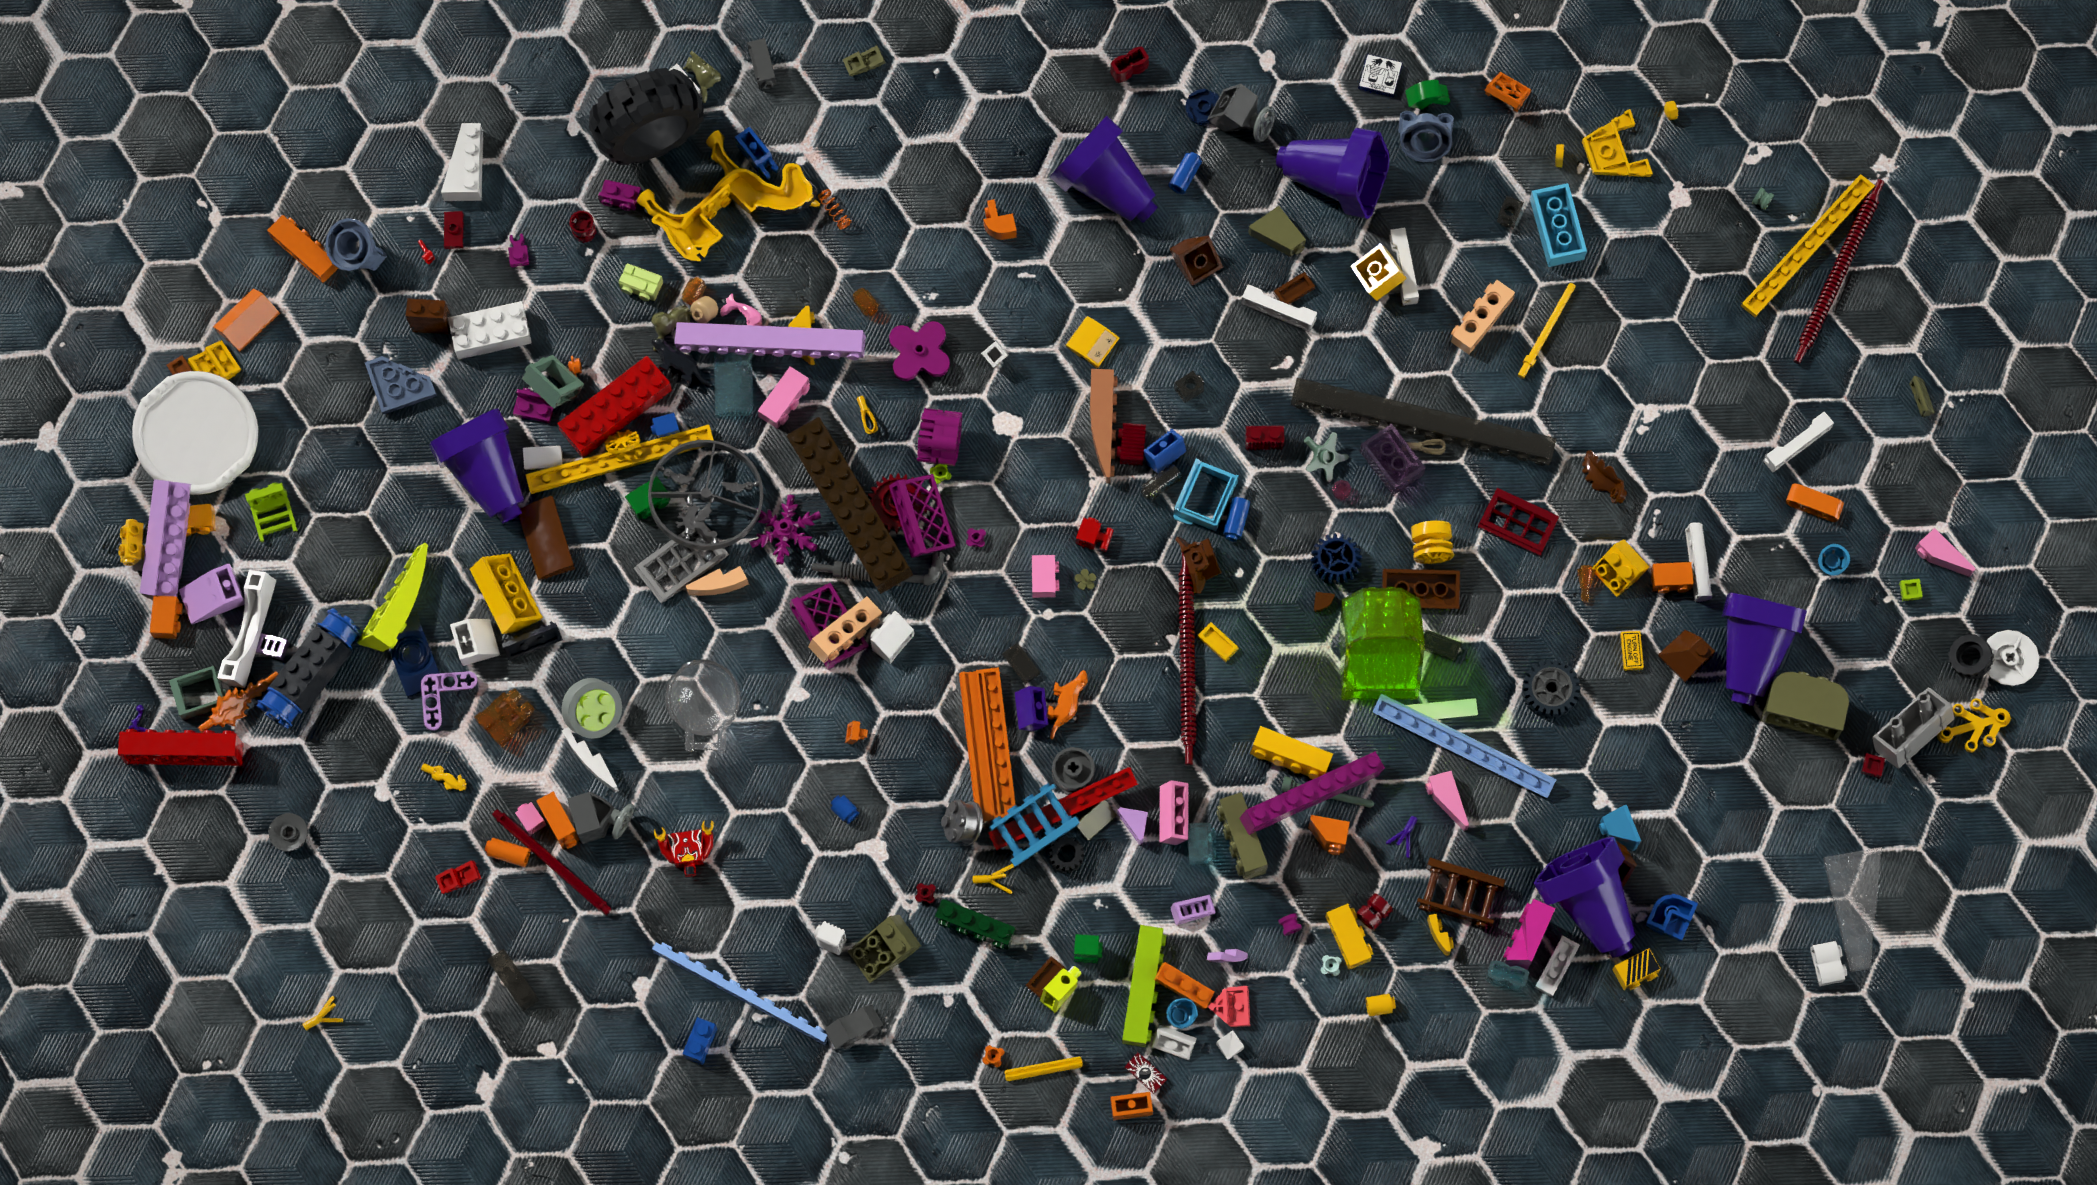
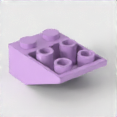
(212, 594)

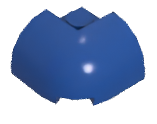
(1671, 916)

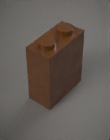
(428, 316)

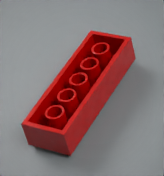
(614, 406)
(180, 748)

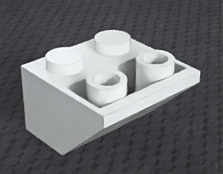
(891, 637)
(474, 640)

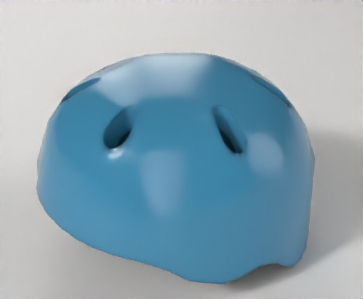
(1833, 561)

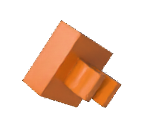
(855, 733)

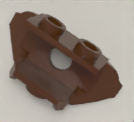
(1200, 561)

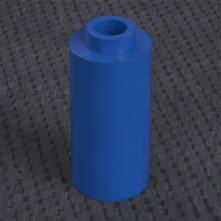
(1185, 173)
(1236, 519)

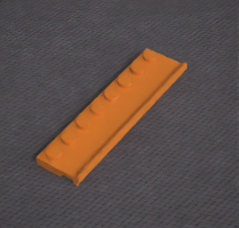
(987, 742)

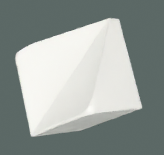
(1230, 1045)

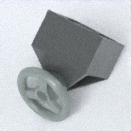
(1238, 110)
(594, 815)

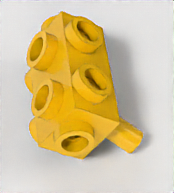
(131, 549)

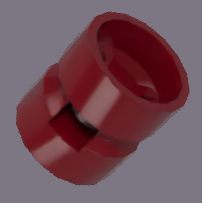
(582, 226)
(1378, 906)

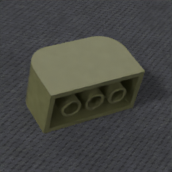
(1806, 705)

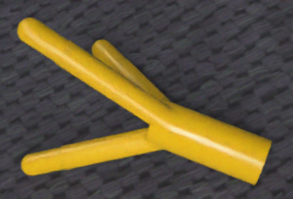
(990, 878)
(319, 1018)

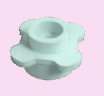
(1335, 961)

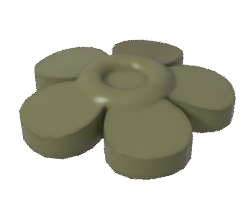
(1085, 580)

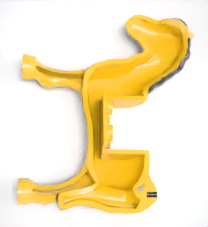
(747, 189)

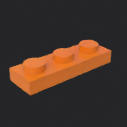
(1184, 985)

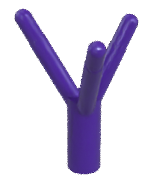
(1405, 833)

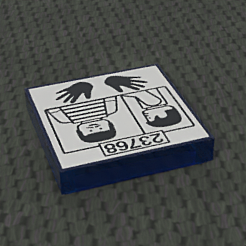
(1380, 75)

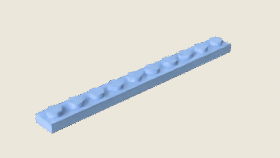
(1464, 745)
(733, 988)

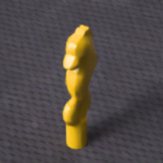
(450, 782)

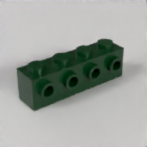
(975, 924)

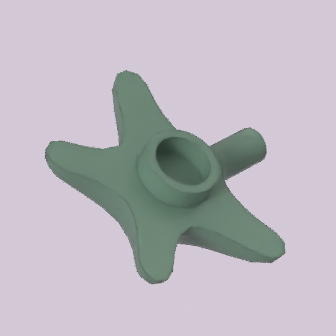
(1325, 456)

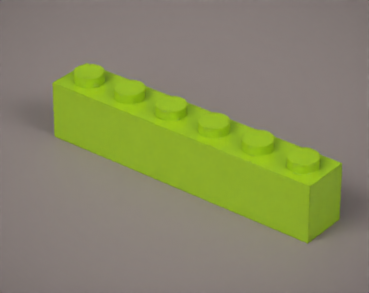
(1143, 986)

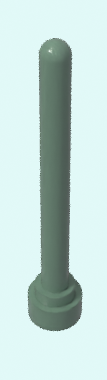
(1289, 784)

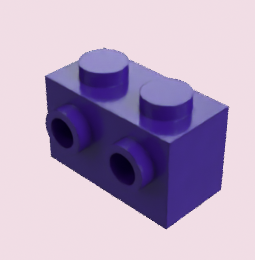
(1031, 708)

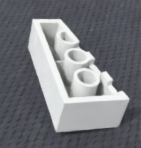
(464, 173)

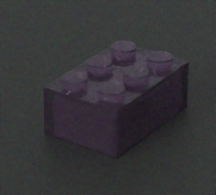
(1392, 459)

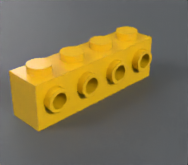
(1290, 753)

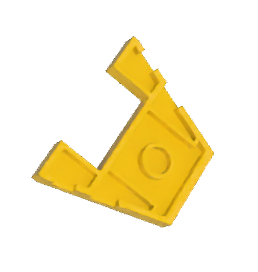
(1607, 153)

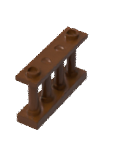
(1474, 879)

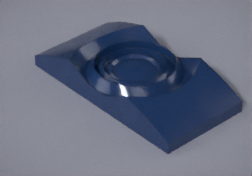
(413, 657)

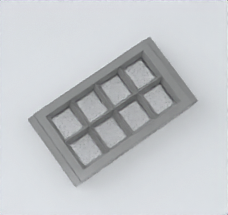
(677, 566)

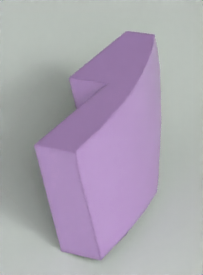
(1230, 955)

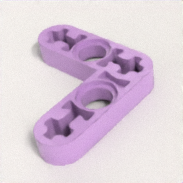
(440, 687)

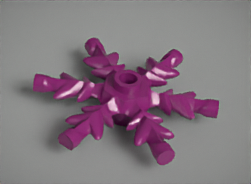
(786, 530)

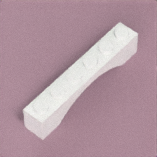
(258, 594)

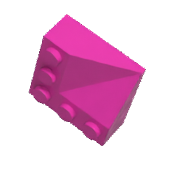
(1527, 939)

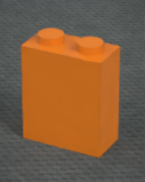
(558, 820)

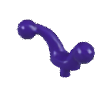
(139, 708)

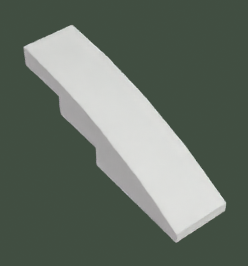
(594, 764)

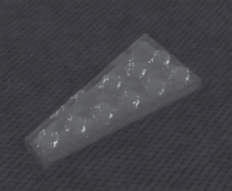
(1854, 895)

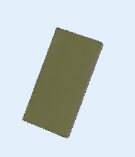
(1921, 396)
(1096, 820)

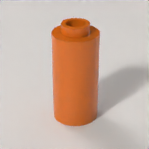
(507, 852)

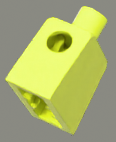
(1060, 988)

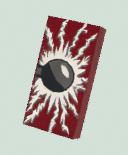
(1145, 1073)

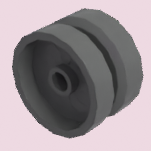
(1077, 760)

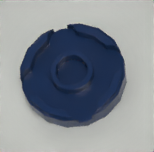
(1200, 105)

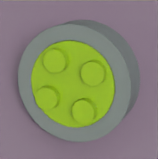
(591, 708)

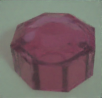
(1341, 489)

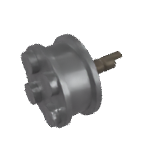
(963, 822)

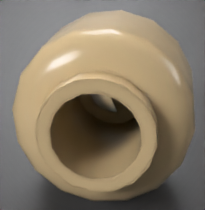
(704, 309)

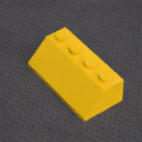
(505, 593)

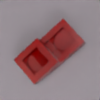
(457, 878)

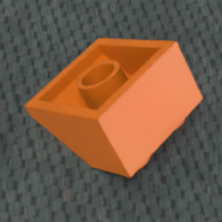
(1330, 833)

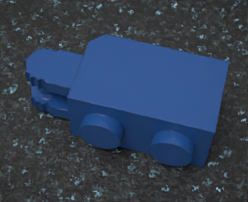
(755, 152)

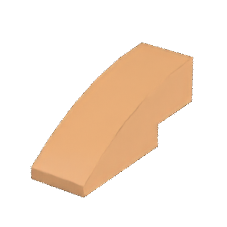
(717, 583)

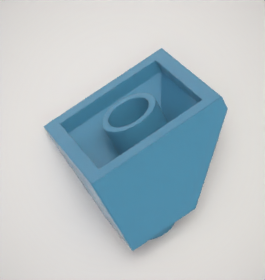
(1621, 827)

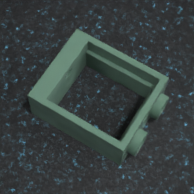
(546, 389)
(197, 676)

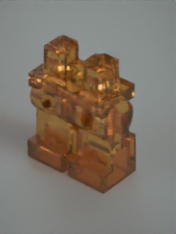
(512, 717)

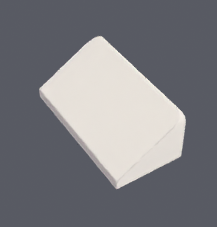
(542, 457)
(1174, 1042)

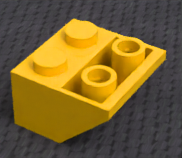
(1620, 567)

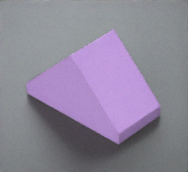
(1134, 821)

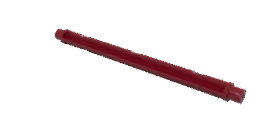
(552, 862)

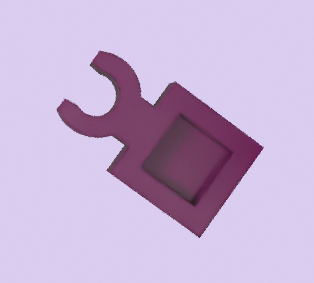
(518, 254)

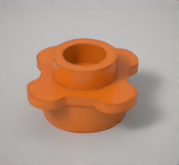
(575, 366)
(993, 1051)

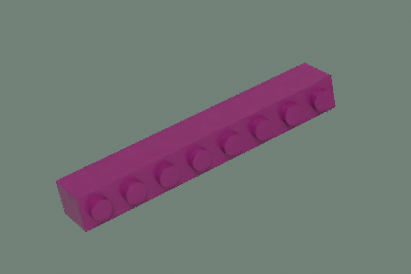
(1312, 793)

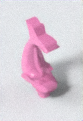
(752, 316)

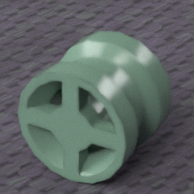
(1763, 199)

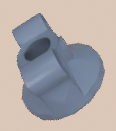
(1425, 136)
(342, 247)

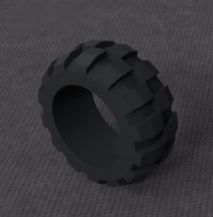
(646, 116)

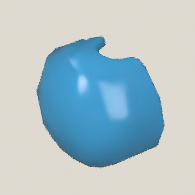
(1182, 1013)

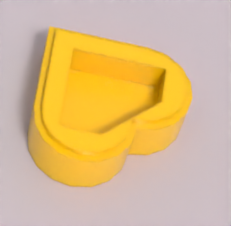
(1559, 155)

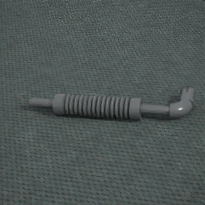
(858, 572)

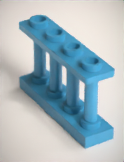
(1051, 832)

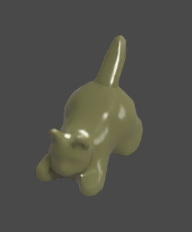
(705, 74)
(665, 322)

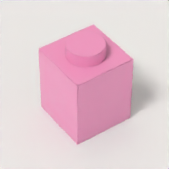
(530, 818)

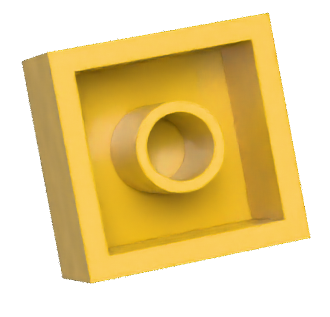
(1378, 272)

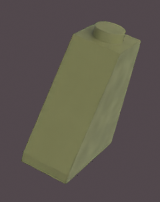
(1278, 232)

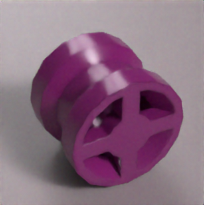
(1290, 924)

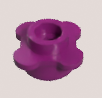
(976, 542)

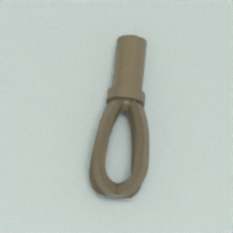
(1419, 446)

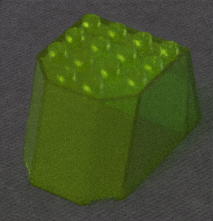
(1381, 644)

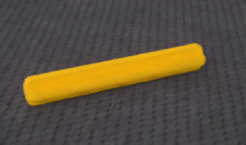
(1043, 1068)

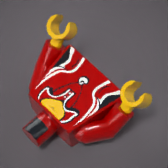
(687, 847)

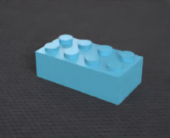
(1558, 225)

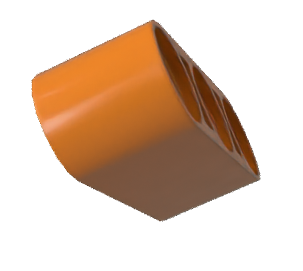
(1814, 502)

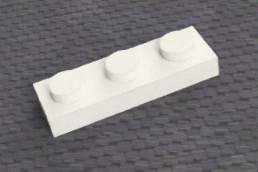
(1557, 966)

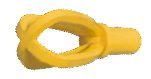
(865, 410)

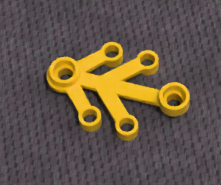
(1976, 724)

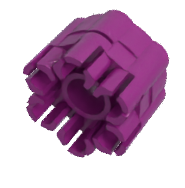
(939, 436)

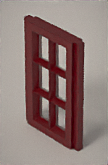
(1511, 537)

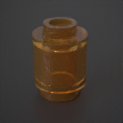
(693, 290)
(865, 302)

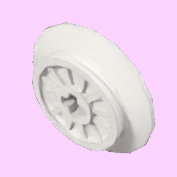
(2024, 661)

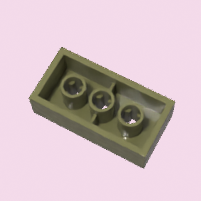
(1244, 847)

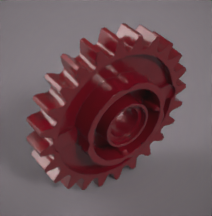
(883, 502)

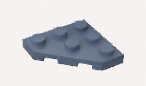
(397, 384)

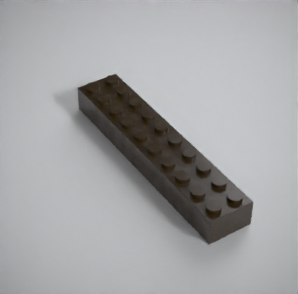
(849, 505)

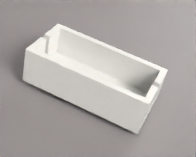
(489, 330)

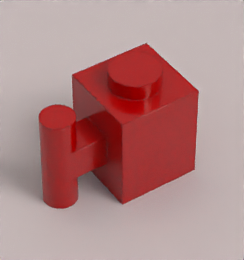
(1090, 534)

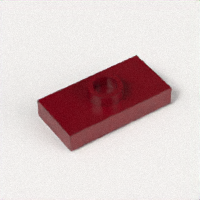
(453, 229)

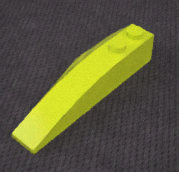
(391, 617)

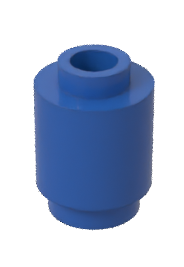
(844, 808)

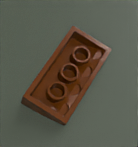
(546, 538)
(1434, 587)

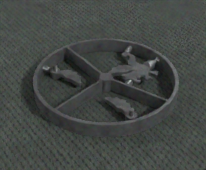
(692, 522)

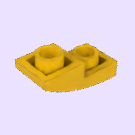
(1442, 940)

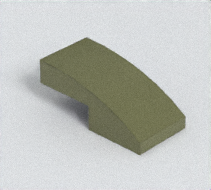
(863, 62)

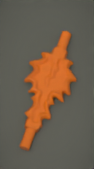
(233, 704)

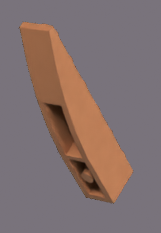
(1102, 417)

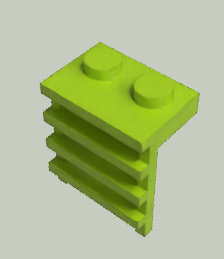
(270, 499)

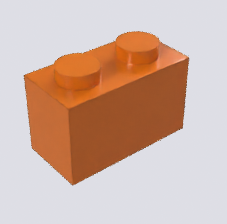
(1672, 577)
(165, 617)
(1131, 1106)

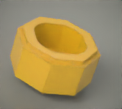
(1671, 110)

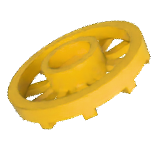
(623, 442)

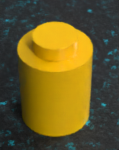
(1380, 1004)

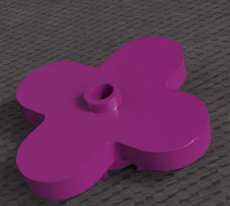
(910, 361)

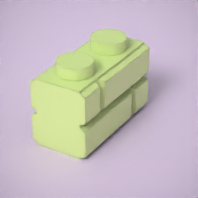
(640, 282)

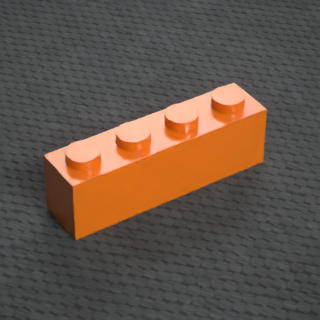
(302, 248)

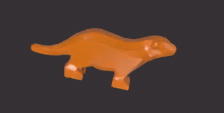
(1067, 701)

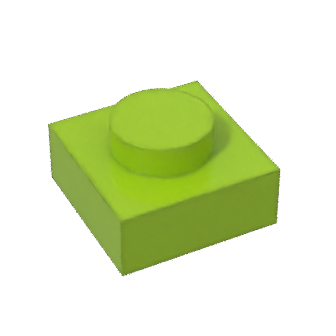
(1910, 589)

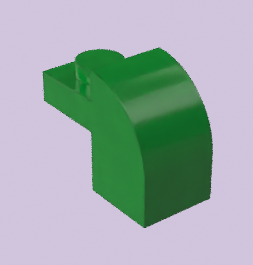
(1426, 93)

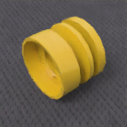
(1432, 542)

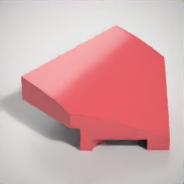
(1233, 1006)

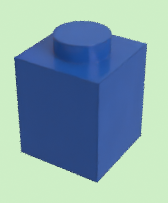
(664, 426)

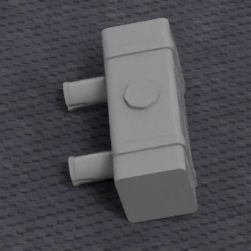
(1913, 727)

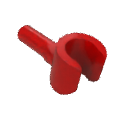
(428, 257)

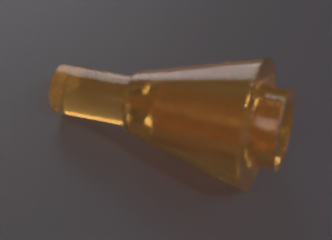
(1585, 578)

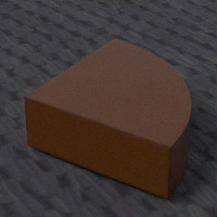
(1322, 601)

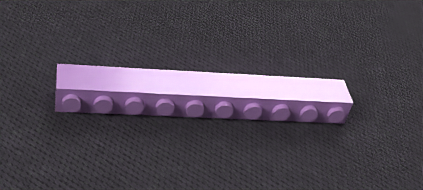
(770, 340)

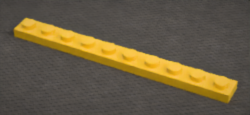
(1807, 245)
(611, 462)

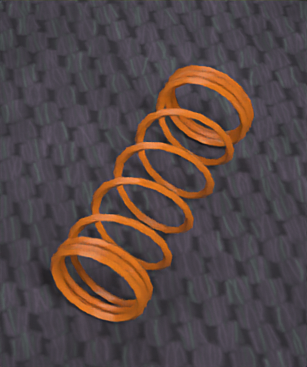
(844, 220)

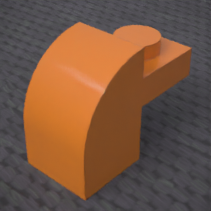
(997, 226)

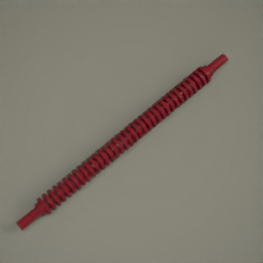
(1838, 271)
(1187, 661)

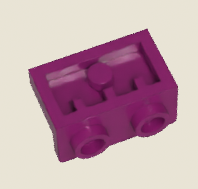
(619, 195)
(532, 406)

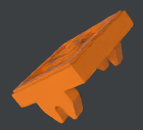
(1517, 89)

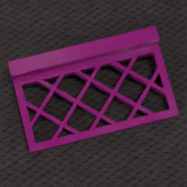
(909, 517)
(812, 629)

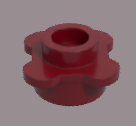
(925, 888)

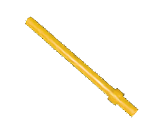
(1530, 360)

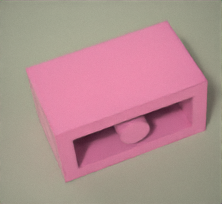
(1043, 576)

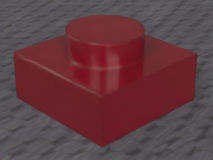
(1873, 765)

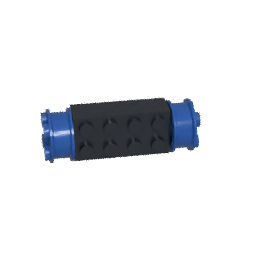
(310, 669)

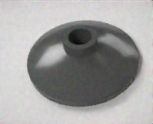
(284, 824)

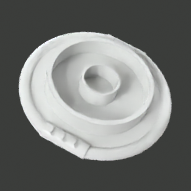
(195, 431)

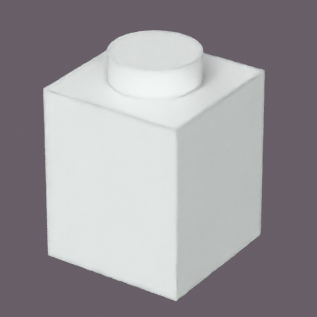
(995, 354)

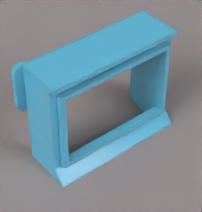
(1187, 516)

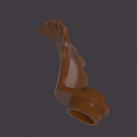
(1603, 477)

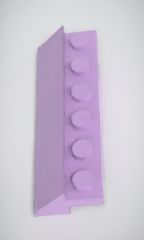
(165, 538)

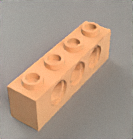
(1468, 341)
(864, 610)

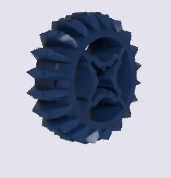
(1350, 568)

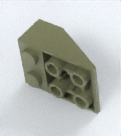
(884, 947)

